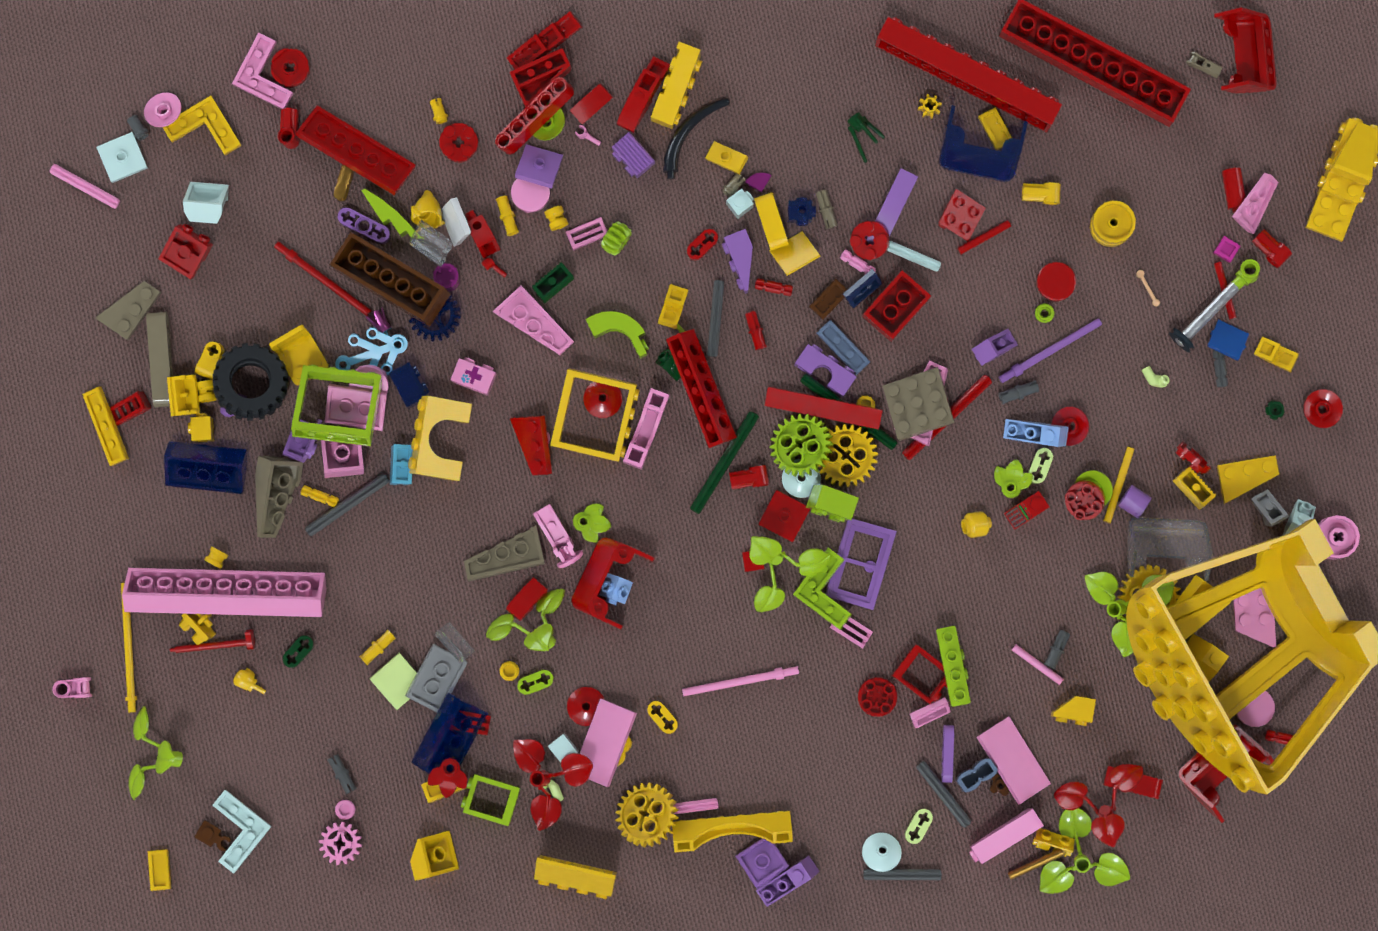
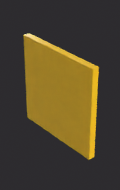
(796, 254)

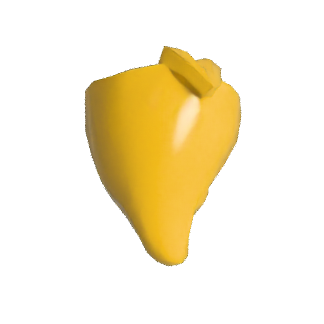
(428, 210)

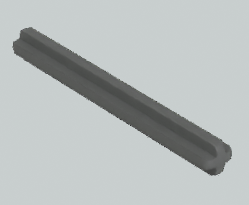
(346, 505)

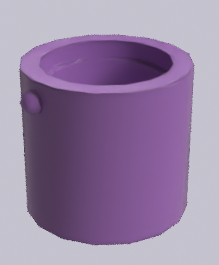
(1134, 501)

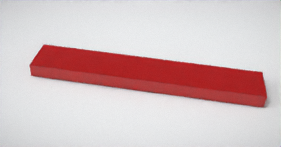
(823, 407)

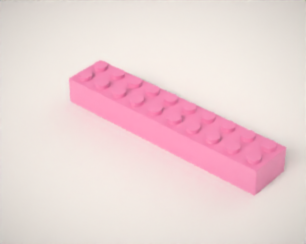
(224, 592)

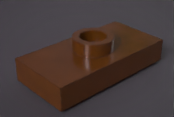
(828, 299)

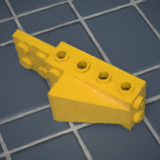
(1344, 178)

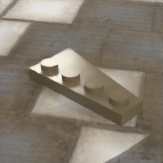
(508, 556)

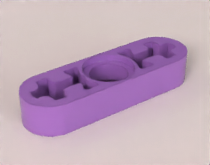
(379, 227)
(947, 753)

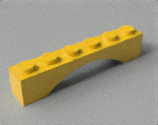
(772, 827)

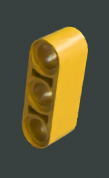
(771, 221)

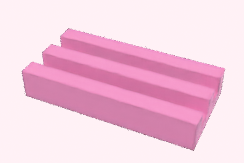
(588, 233)
(865, 638)
(930, 713)

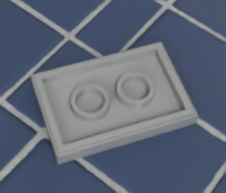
(435, 678)

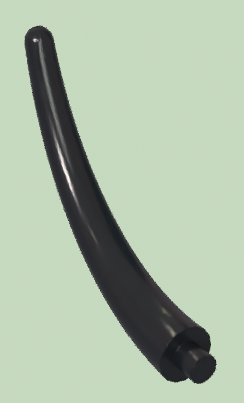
(673, 150)

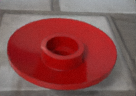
(1331, 403)
(598, 408)
(1065, 417)
(576, 701)

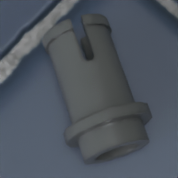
(139, 131)

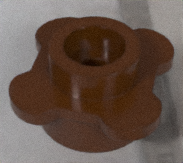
(995, 785)

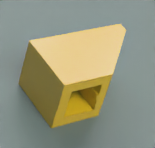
(1076, 709)

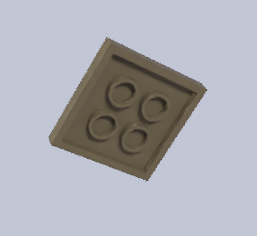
(918, 404)

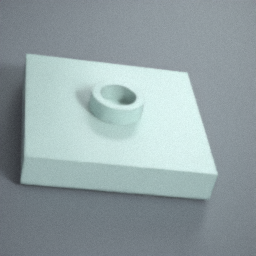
(122, 157)

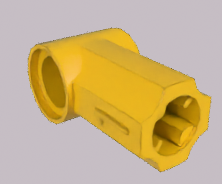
(1046, 193)

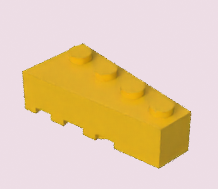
(676, 86)

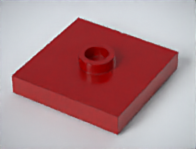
(784, 516)

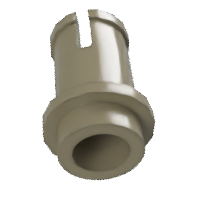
(733, 185)

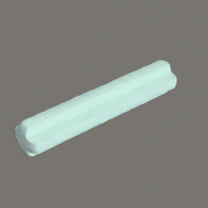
(914, 256)

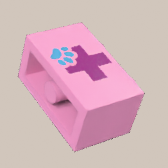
(473, 376)

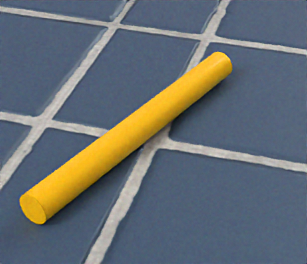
(1119, 484)

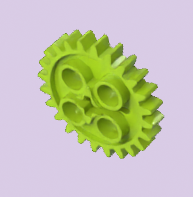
(809, 459)

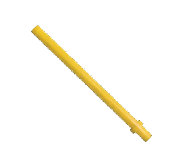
(128, 659)

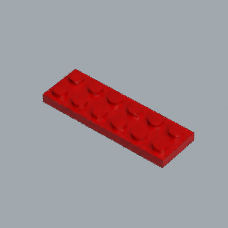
(355, 150)

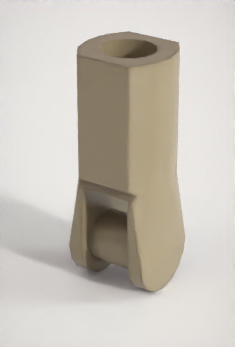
(1207, 66)

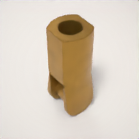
(344, 182)

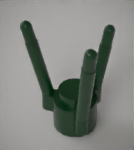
(860, 123)

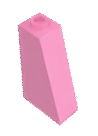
(1005, 836)

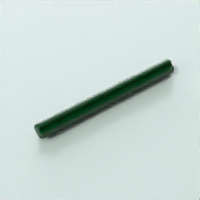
(823, 392)
(724, 462)

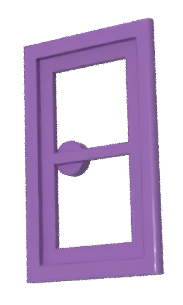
(878, 569)

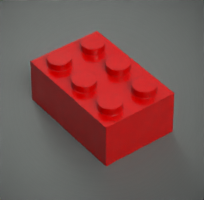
(896, 306)

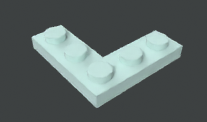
(253, 829)

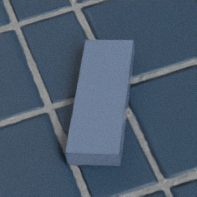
(843, 347)

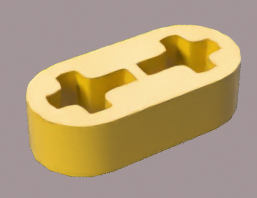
(658, 720)

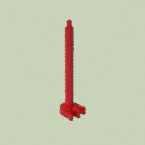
(249, 641)

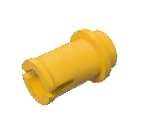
(438, 111)

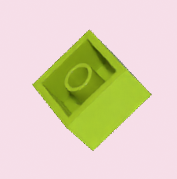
(831, 502)

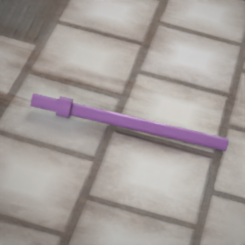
(1018, 369)

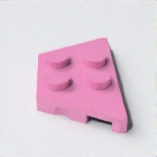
(1254, 618)

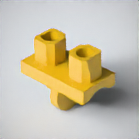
(200, 624)

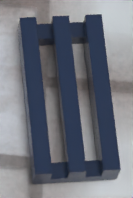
(862, 288)

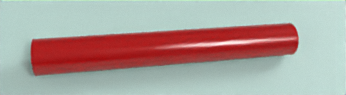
(984, 237)
(1223, 284)

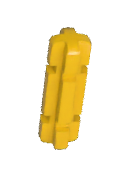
(319, 496)

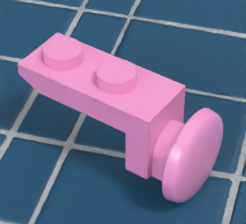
(557, 536)

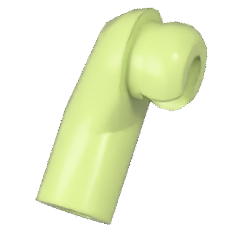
(1155, 380)
(555, 790)

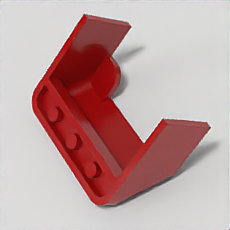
(1252, 50)
(594, 575)
(1203, 778)

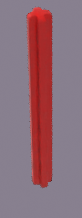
(967, 398)

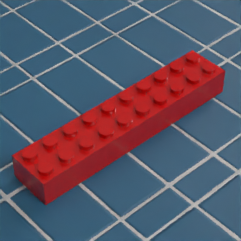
(1094, 62)
(968, 74)

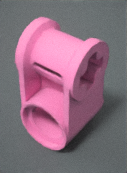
(76, 688)

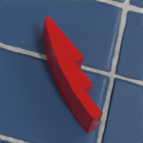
(545, 41)

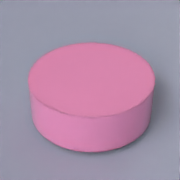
(345, 809)

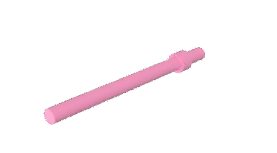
(777, 674)

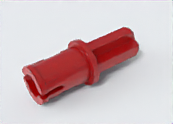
(755, 330)

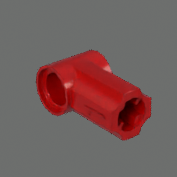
(288, 127)
(1275, 252)
(754, 477)

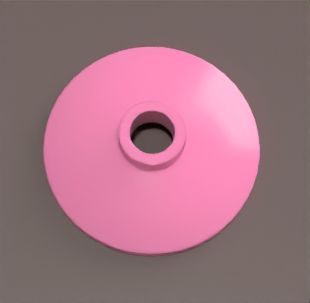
(158, 105)

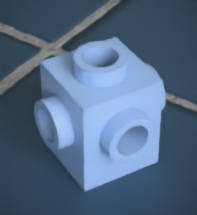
(615, 589)

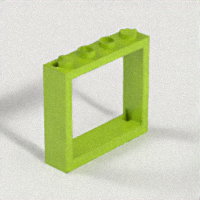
(337, 433)

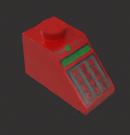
(1026, 510)

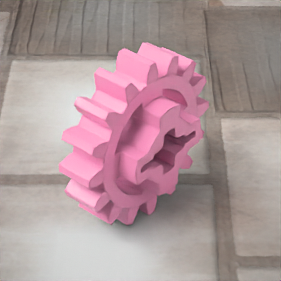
(342, 830)

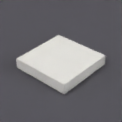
(455, 221)

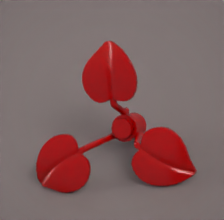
(575, 767)
(1108, 825)

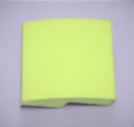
(394, 680)

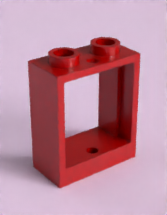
(935, 695)

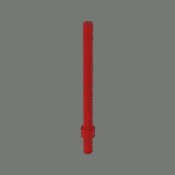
(292, 256)

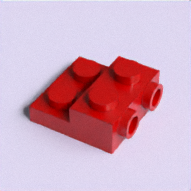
(185, 250)

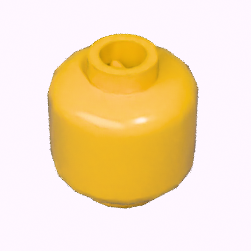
(976, 524)

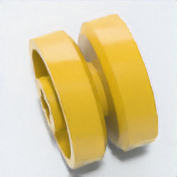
(1123, 220)

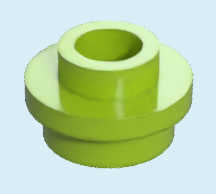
(1046, 307)

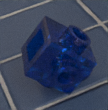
(795, 216)

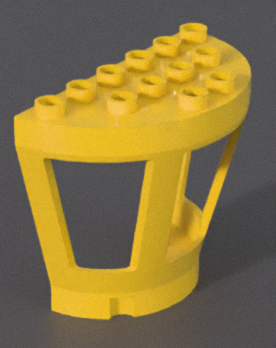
(1314, 630)

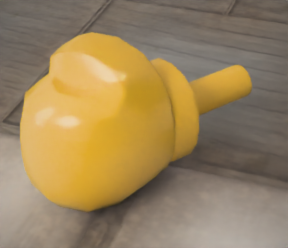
(245, 680)

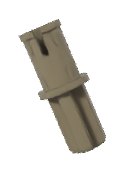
(826, 209)

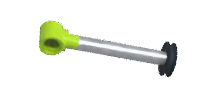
(1183, 338)

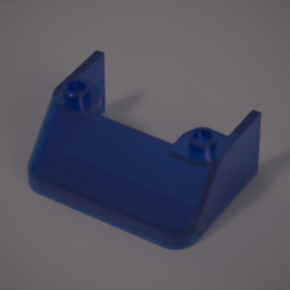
(978, 160)

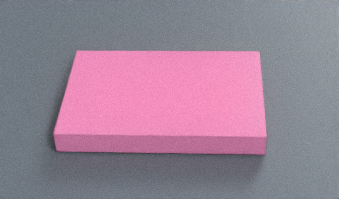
(351, 406)

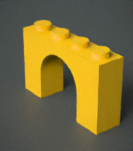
(423, 459)

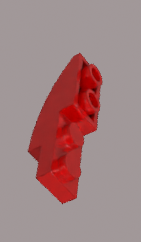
(642, 94)

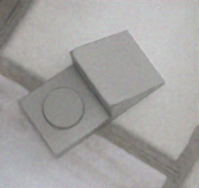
(1269, 508)

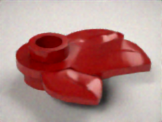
(448, 780)

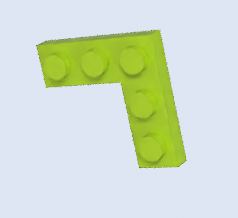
(811, 593)

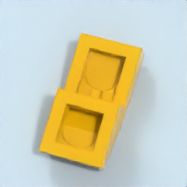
(673, 306)
(1276, 354)

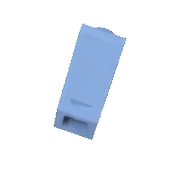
(1036, 432)

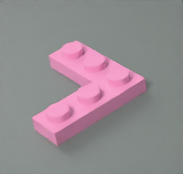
(249, 76)

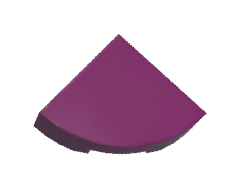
(758, 181)

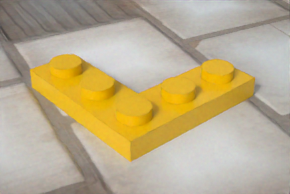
(206, 113)

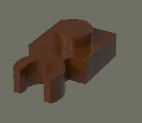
(210, 834)

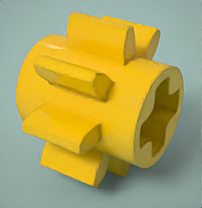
(926, 111)

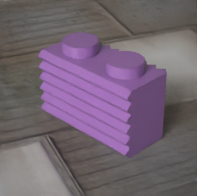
(632, 155)

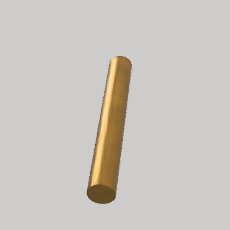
(1036, 863)

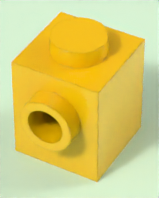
(201, 428)

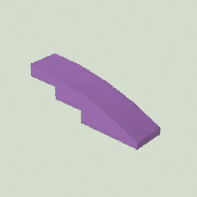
(895, 201)

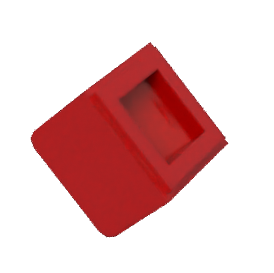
(749, 565)

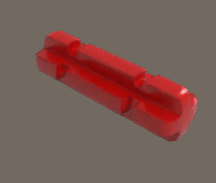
(773, 287)
(1278, 737)

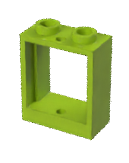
(511, 803)

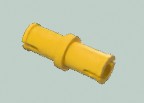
(507, 215)
(377, 647)

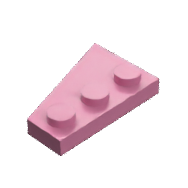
(1255, 204)

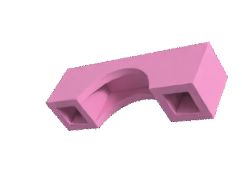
(646, 428)

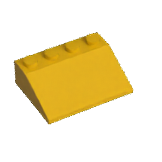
(574, 875)

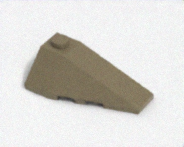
(274, 487)

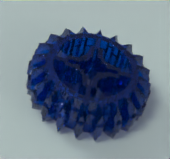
(442, 329)

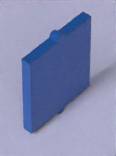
(1228, 340)

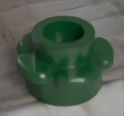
(1277, 405)

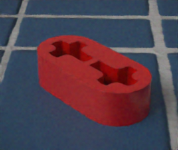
(699, 241)

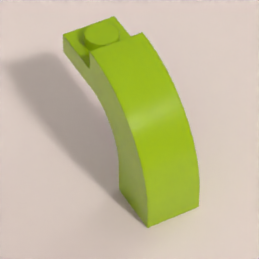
(618, 322)

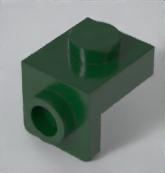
(667, 362)

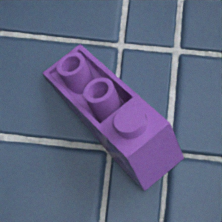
(740, 251)
(788, 881)

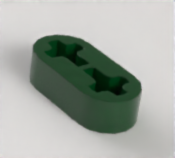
(295, 648)

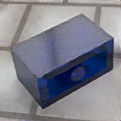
(408, 384)

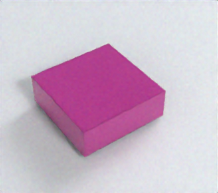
(1226, 249)

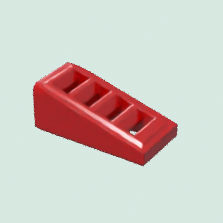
(139, 402)

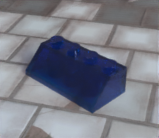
(205, 467)
(447, 743)

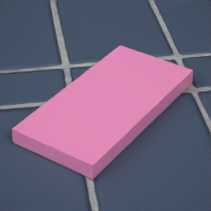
(607, 740)
(1013, 760)

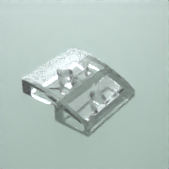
(431, 243)

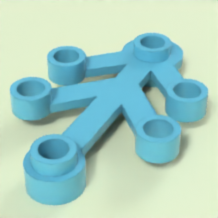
(374, 351)

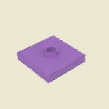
(538, 166)
(762, 862)

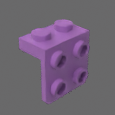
(300, 448)

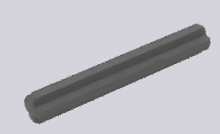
(715, 320)
(943, 794)
(903, 874)

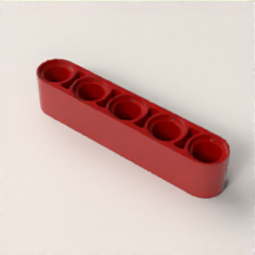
(539, 107)

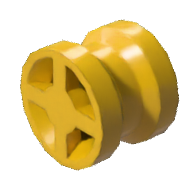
(216, 557)

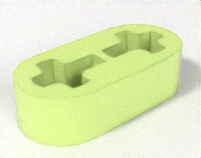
(1044, 468)
(922, 829)

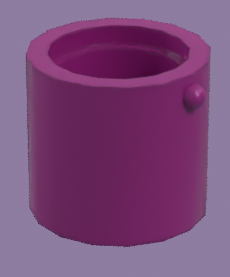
(447, 276)

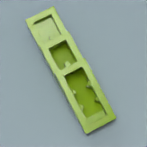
(388, 214)

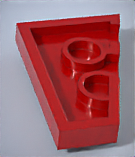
(534, 442)

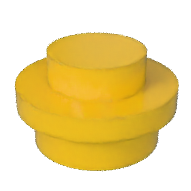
(509, 670)

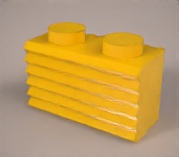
(1194, 488)

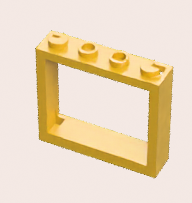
(563, 407)

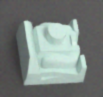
(205, 201)

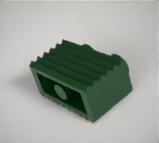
(552, 282)

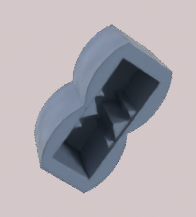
(971, 778)

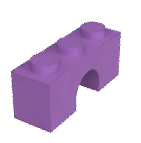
(813, 358)

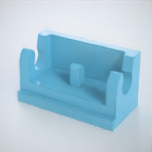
(399, 464)

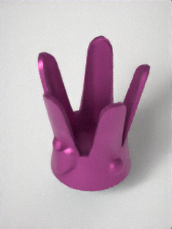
(382, 325)

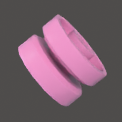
(1346, 534)

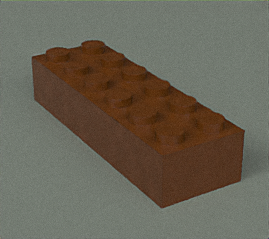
(390, 279)

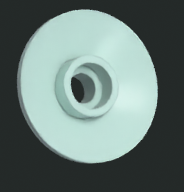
(797, 488)
(877, 860)

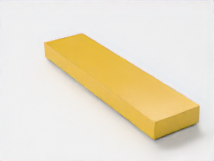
(105, 426)

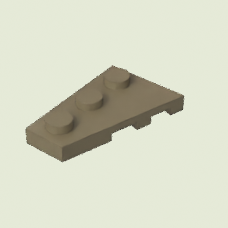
(130, 310)

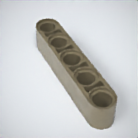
(159, 356)

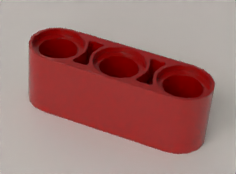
(1147, 786)

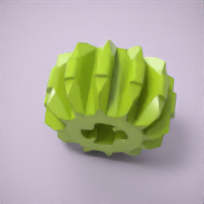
(616, 238)

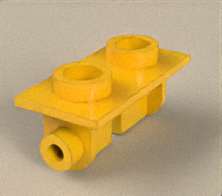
(1046, 838)

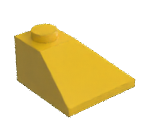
(1207, 656)
(433, 856)

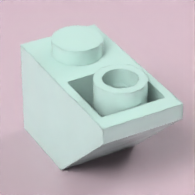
(1301, 512)

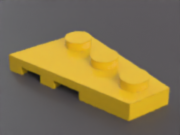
(1245, 475)

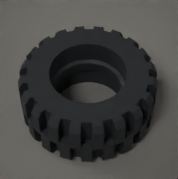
(250, 356)

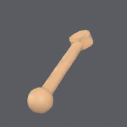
(1140, 274)

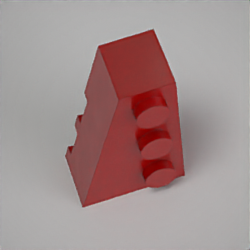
(538, 74)

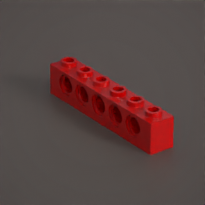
(701, 388)

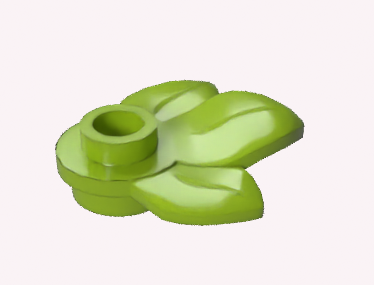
(1012, 476)
(594, 522)

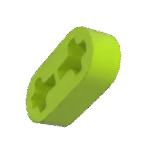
(533, 677)

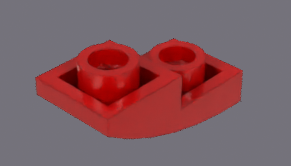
(591, 103)
(525, 600)

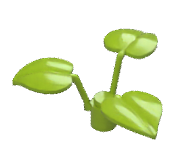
(768, 550)
(1102, 589)
(542, 637)
(165, 758)
(1057, 878)

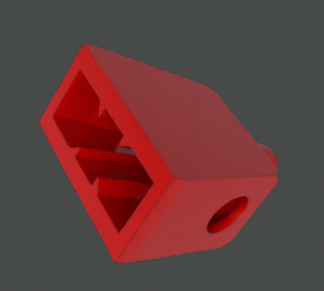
(482, 234)

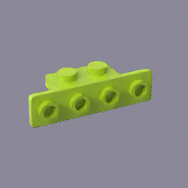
(953, 666)

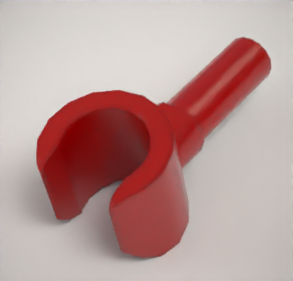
(489, 263)

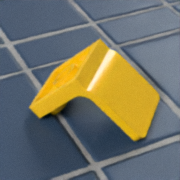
(296, 350)

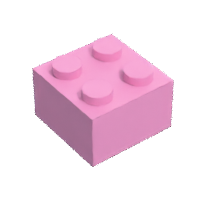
(341, 459)

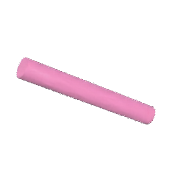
(1037, 664)

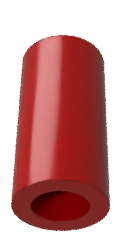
(1233, 188)

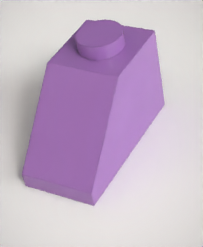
(994, 347)

